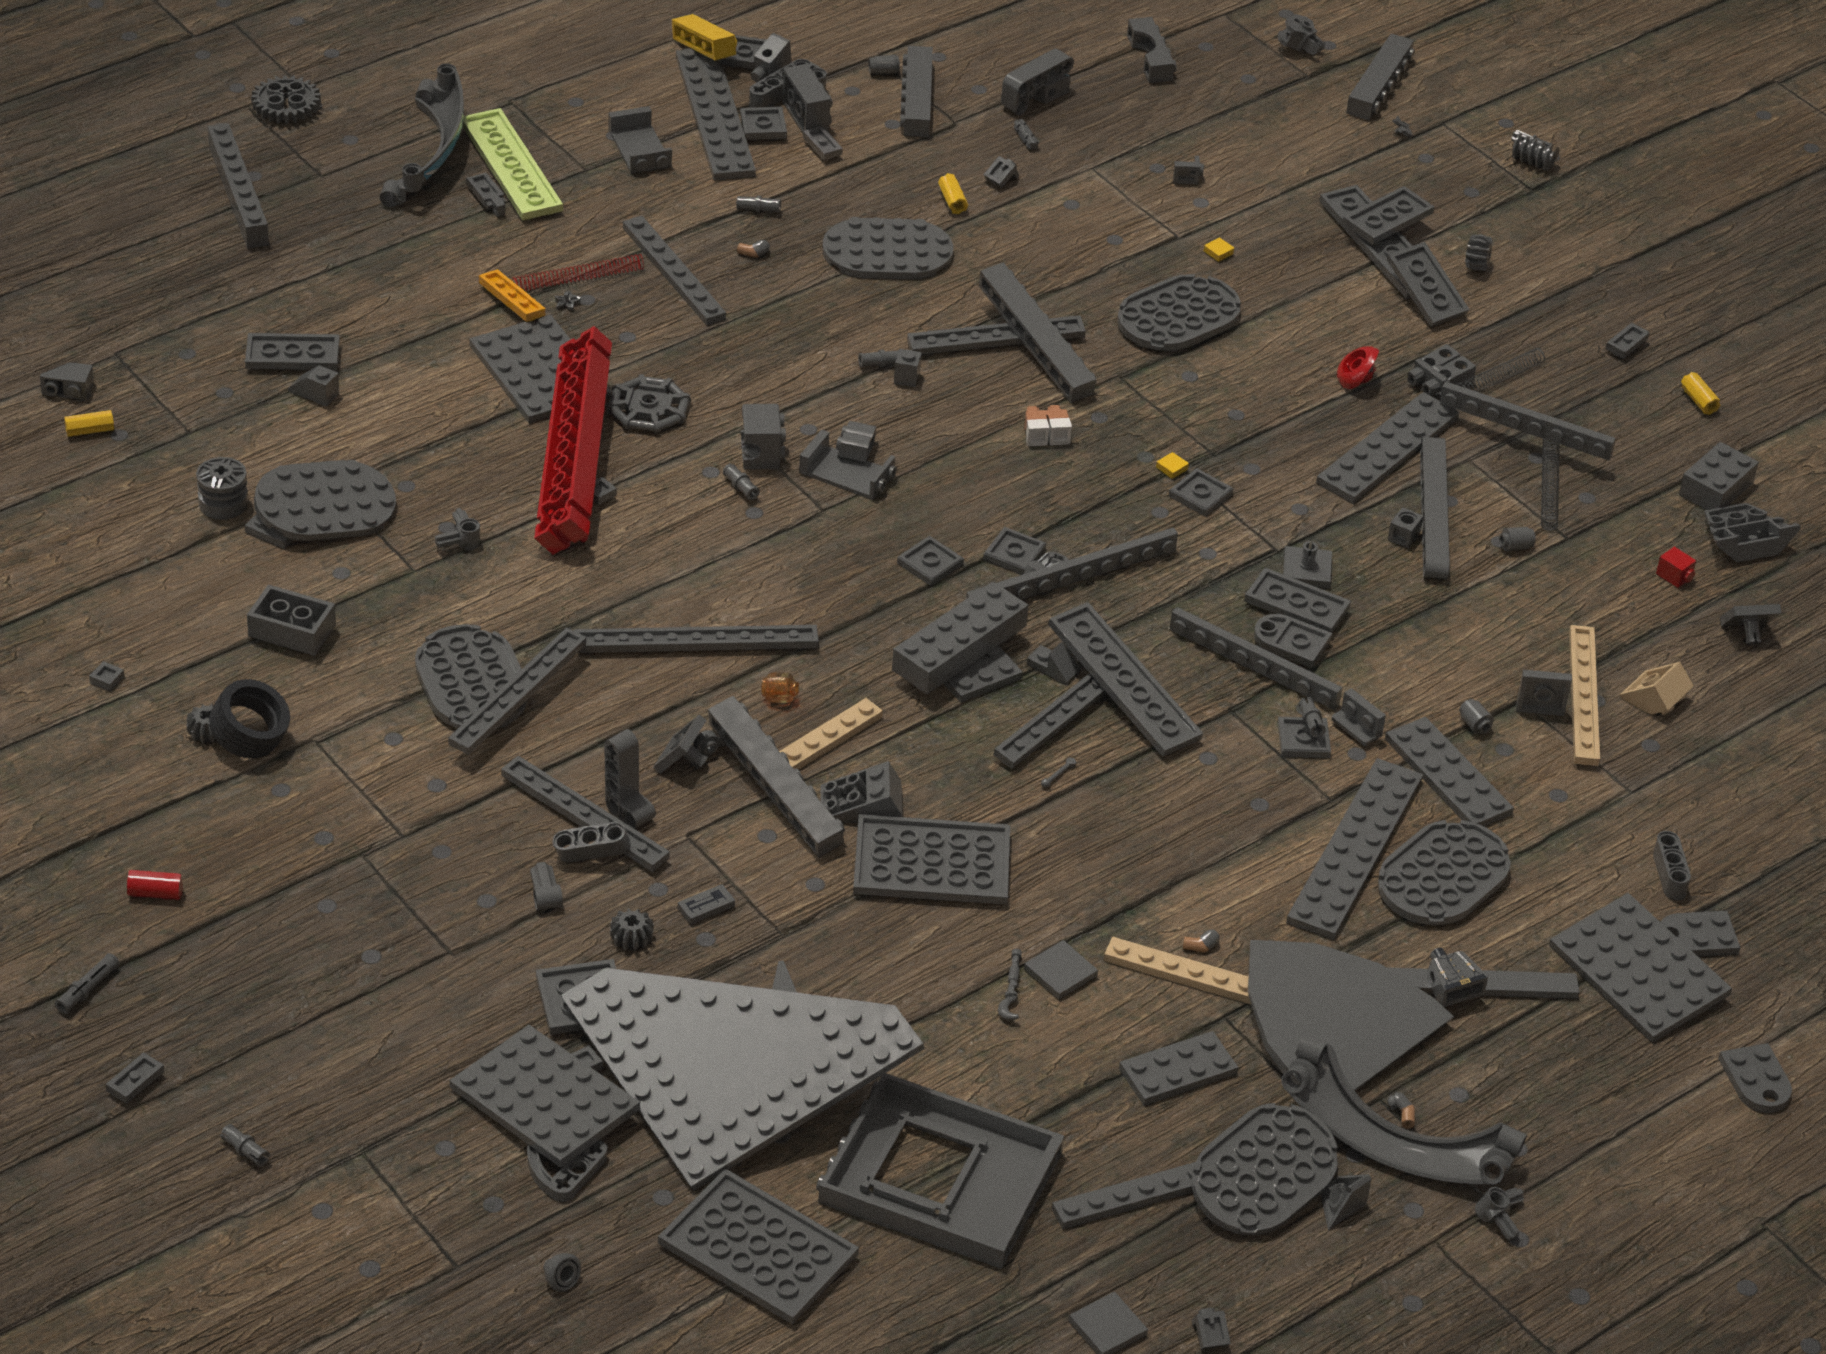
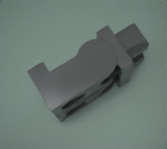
(1437, 368)

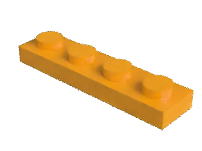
(512, 295)

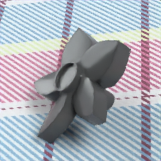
(1403, 127)
(567, 300)

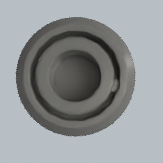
(562, 1271)

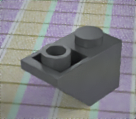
(68, 381)

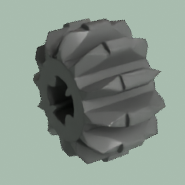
(1479, 252)
(198, 724)
(631, 929)

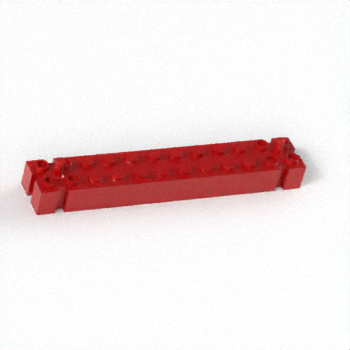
(573, 441)

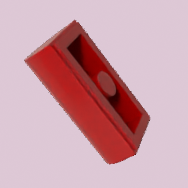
(154, 884)

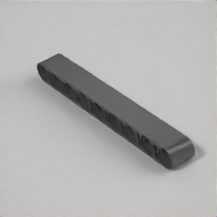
(1434, 508)

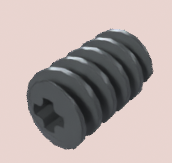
(1534, 154)

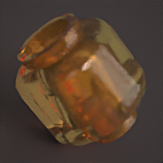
(779, 688)

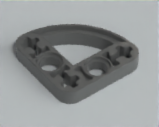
(550, 1185)

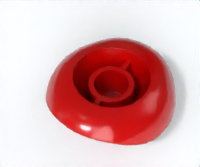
(1357, 367)

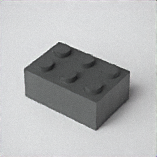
(806, 98)
(1718, 477)
(291, 620)

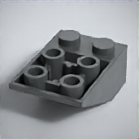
(865, 792)

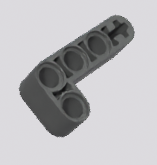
(1031, 77)
(770, 89)
(622, 781)

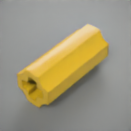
(953, 193)
(1700, 393)
(89, 423)

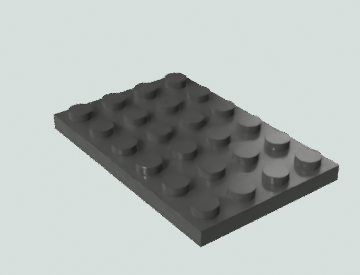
(525, 363)
(932, 859)
(1640, 967)
(545, 1095)
(758, 1246)

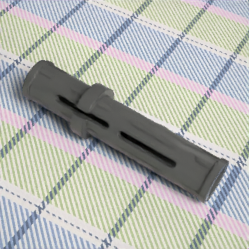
(86, 983)

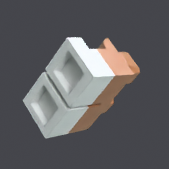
(1045, 423)

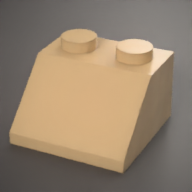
(1658, 689)

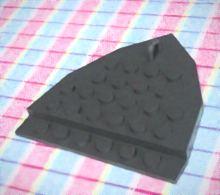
(1340, 1000)

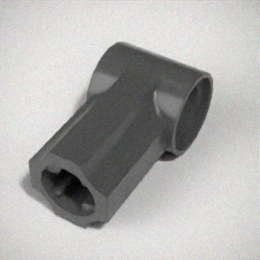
(545, 890)

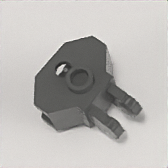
(1301, 35)

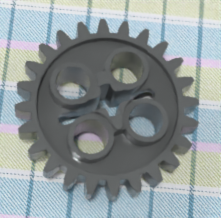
(302, 99)

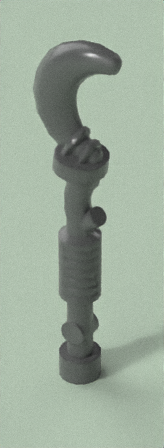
(1011, 995)

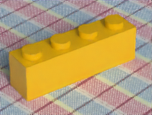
(704, 37)

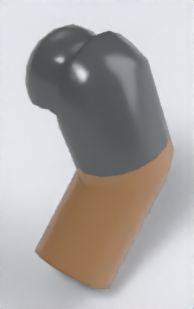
(755, 250)
(1202, 943)
(1407, 1109)

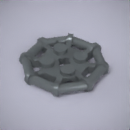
(636, 403)

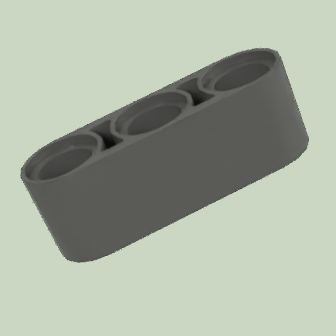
(601, 847)
(1671, 865)

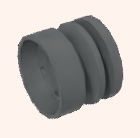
(222, 488)

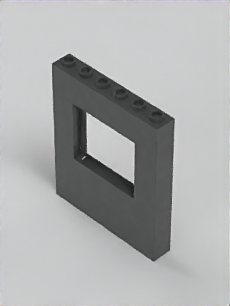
(989, 1196)

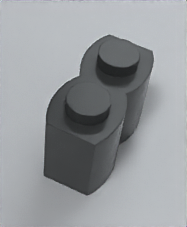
(856, 441)

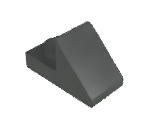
(1055, 663)

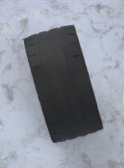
(237, 737)

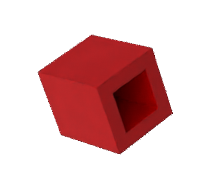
(1676, 567)

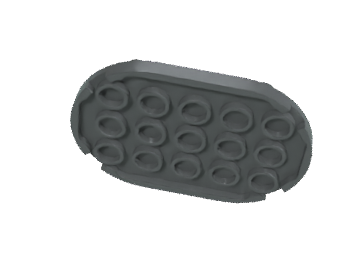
(887, 248)
(1178, 312)
(324, 500)
(463, 670)
(1444, 872)
(1264, 1169)

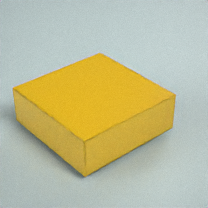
(1218, 249)
(1172, 465)

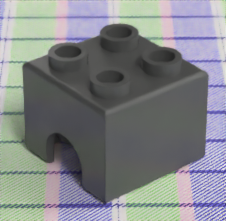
(762, 436)

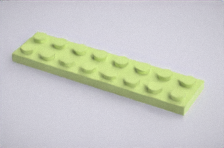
(512, 164)

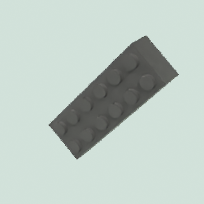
(959, 637)

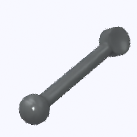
(1070, 763)

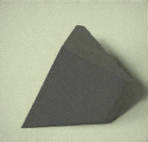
(1344, 1197)

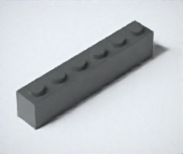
(1380, 77)
(916, 91)

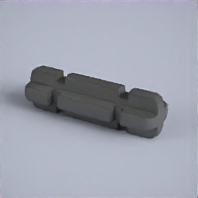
(1026, 134)

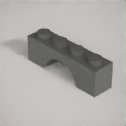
(1158, 62)

